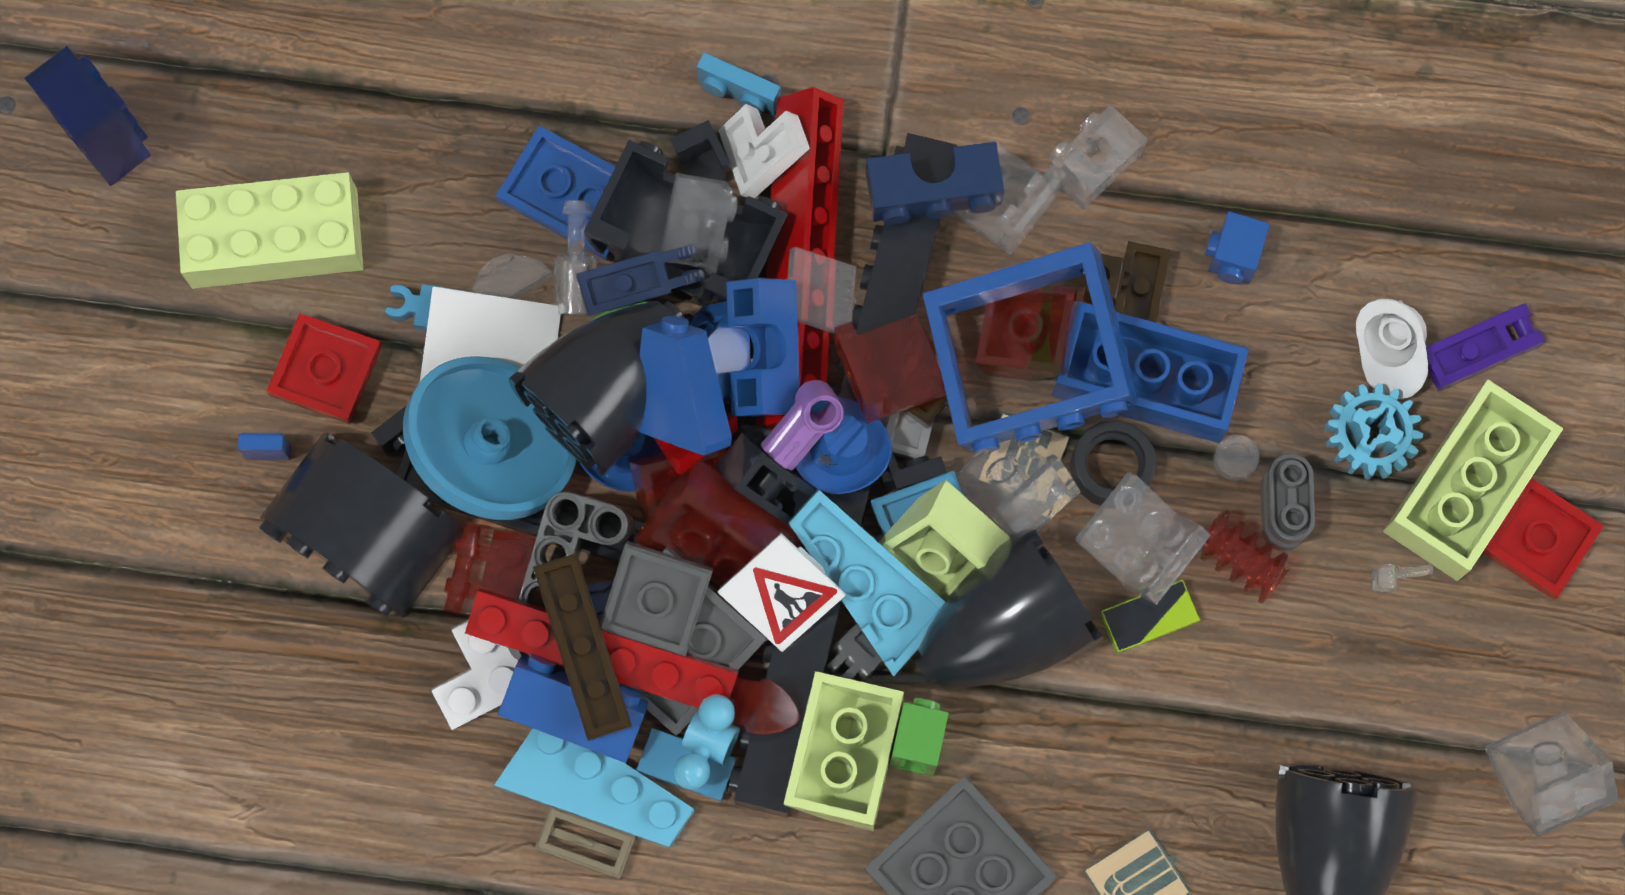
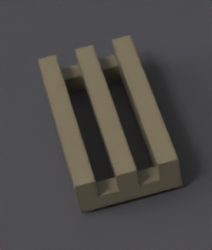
(621, 855)

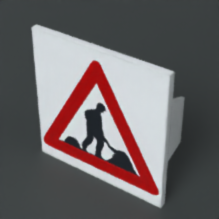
(782, 592)

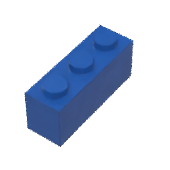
(544, 701)

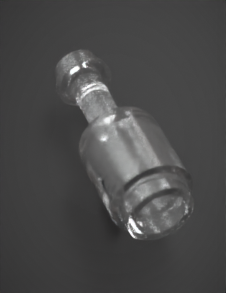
(575, 260)

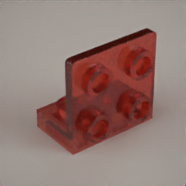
(889, 367)

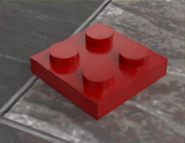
(324, 368)
(1543, 539)

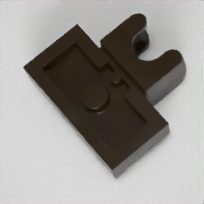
(1136, 280)

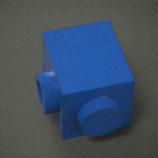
(1236, 248)

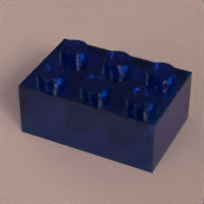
(90, 114)

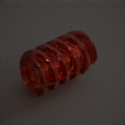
(1244, 556)

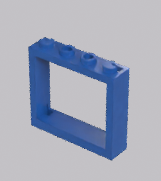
(1010, 282)

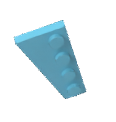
(880, 591)
(594, 788)

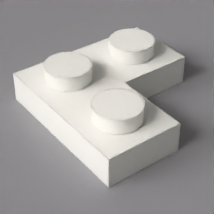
(761, 153)
(479, 687)

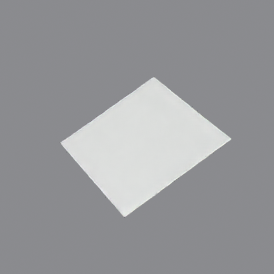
(486, 327)

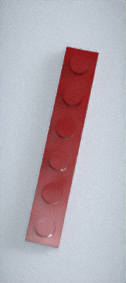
(634, 663)

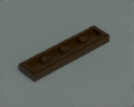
(582, 647)

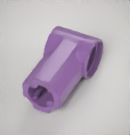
(801, 428)

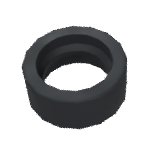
(1106, 431)

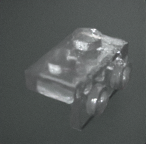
(699, 216)

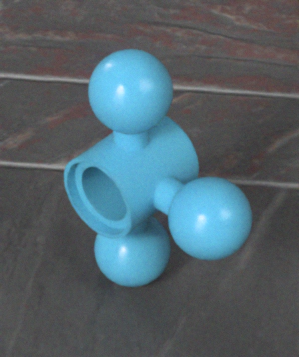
(709, 737)

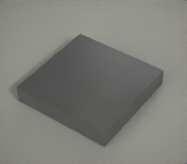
(655, 598)

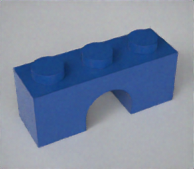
(769, 316)

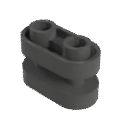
(1287, 502)

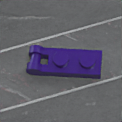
(1482, 347)

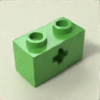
(919, 737)

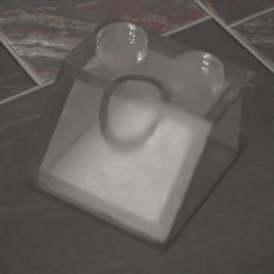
(1017, 485)
(1553, 773)

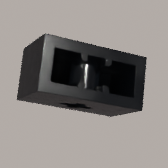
(763, 479)

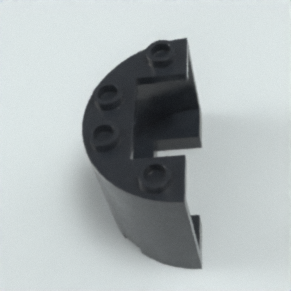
(634, 217)
(362, 524)

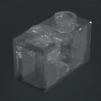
(1116, 141)

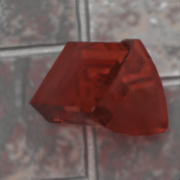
(762, 707)

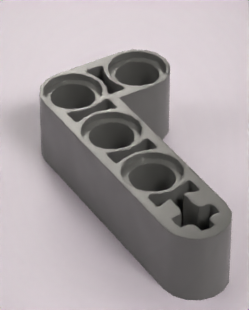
(571, 536)

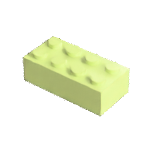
(269, 230)
(1473, 480)

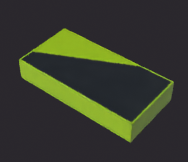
(1143, 621)

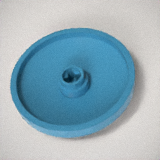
(481, 443)

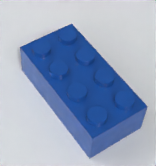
(1178, 376)

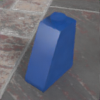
(682, 388)

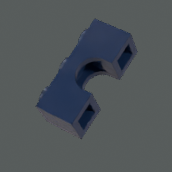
(901, 194)

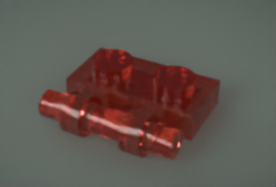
(504, 568)

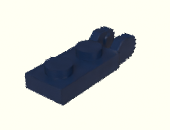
(634, 279)

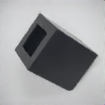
(702, 153)

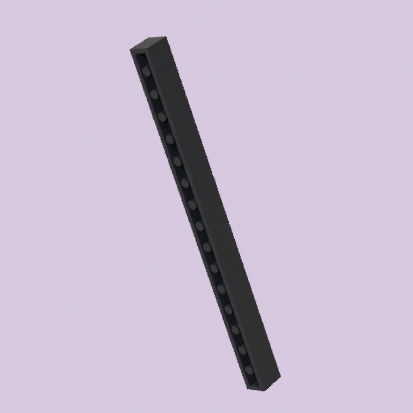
(891, 295)

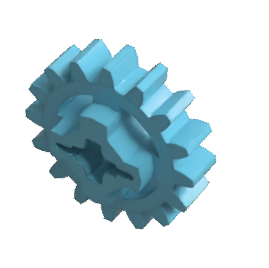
(1388, 438)

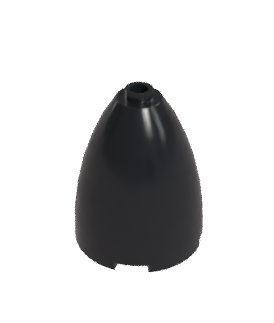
(593, 384)
(1007, 619)
(1340, 829)

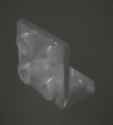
(1023, 203)
(1141, 539)

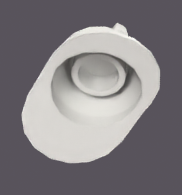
(1392, 346)

